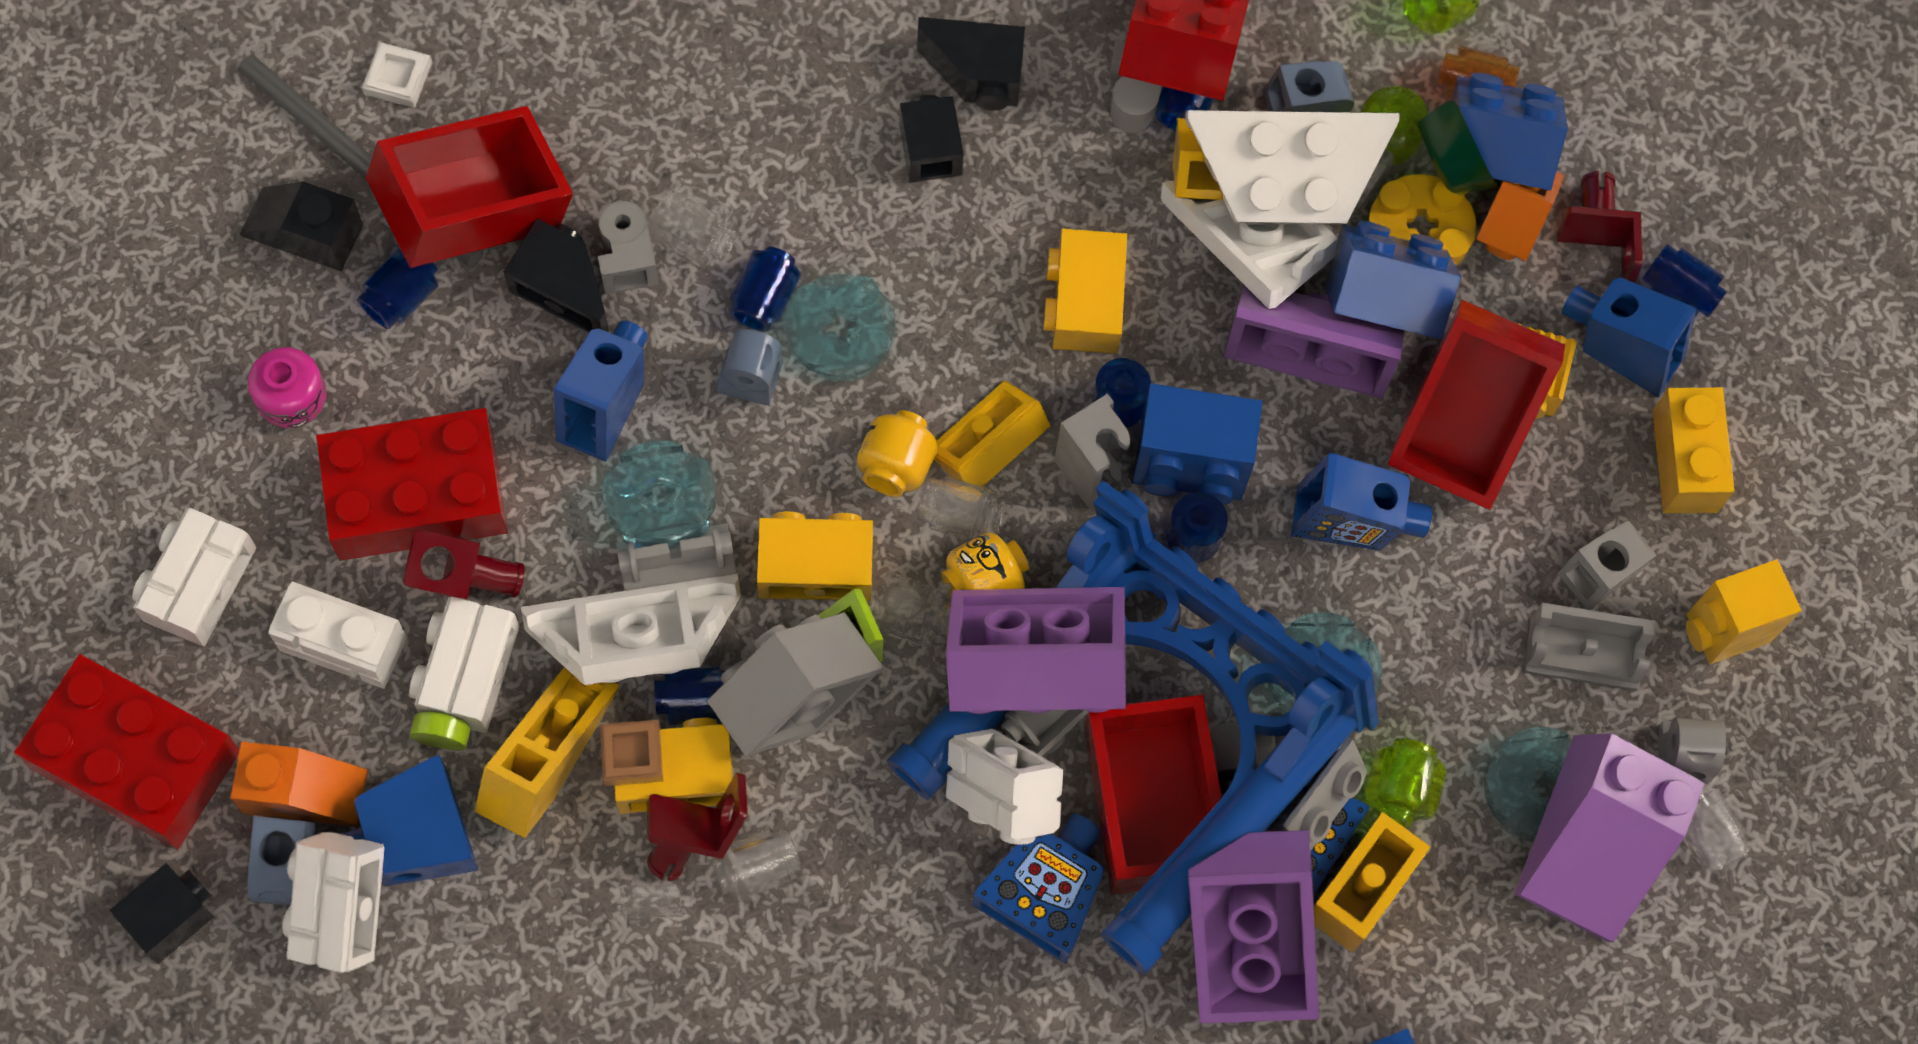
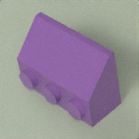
(1314, 343)
(1037, 650)
(1255, 930)

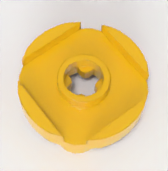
(1429, 198)

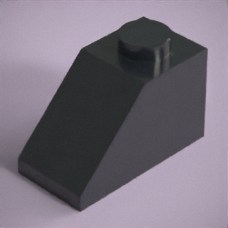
(975, 59)
(305, 222)
(557, 276)

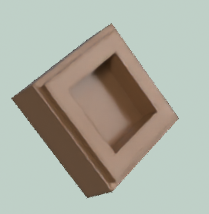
(631, 752)

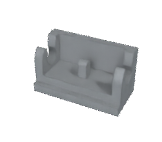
(1084, 446)
(1588, 646)

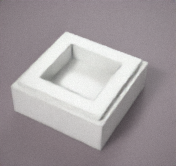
(396, 75)

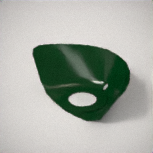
(1455, 151)

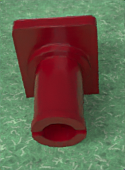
(1603, 225)
(463, 568)
(691, 828)

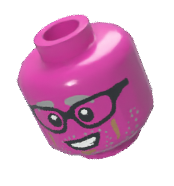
(287, 387)

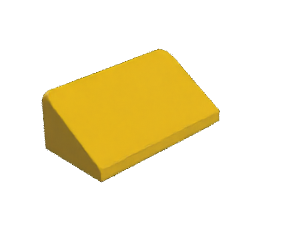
(991, 435)

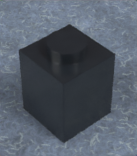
(931, 138)
(164, 911)

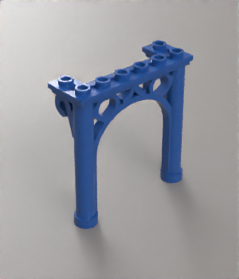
(1329, 688)

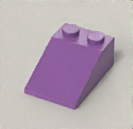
(1607, 833)

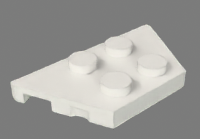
(1291, 162)
(1263, 256)
(634, 629)

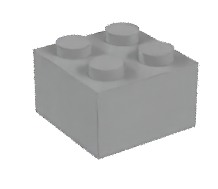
(793, 682)

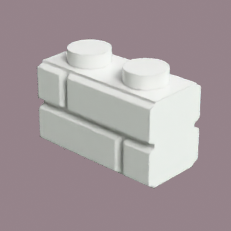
(193, 576)
(337, 634)
(465, 662)
(1004, 785)
(333, 901)

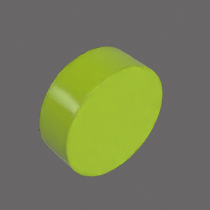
(440, 731)

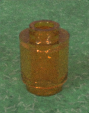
(1474, 61)

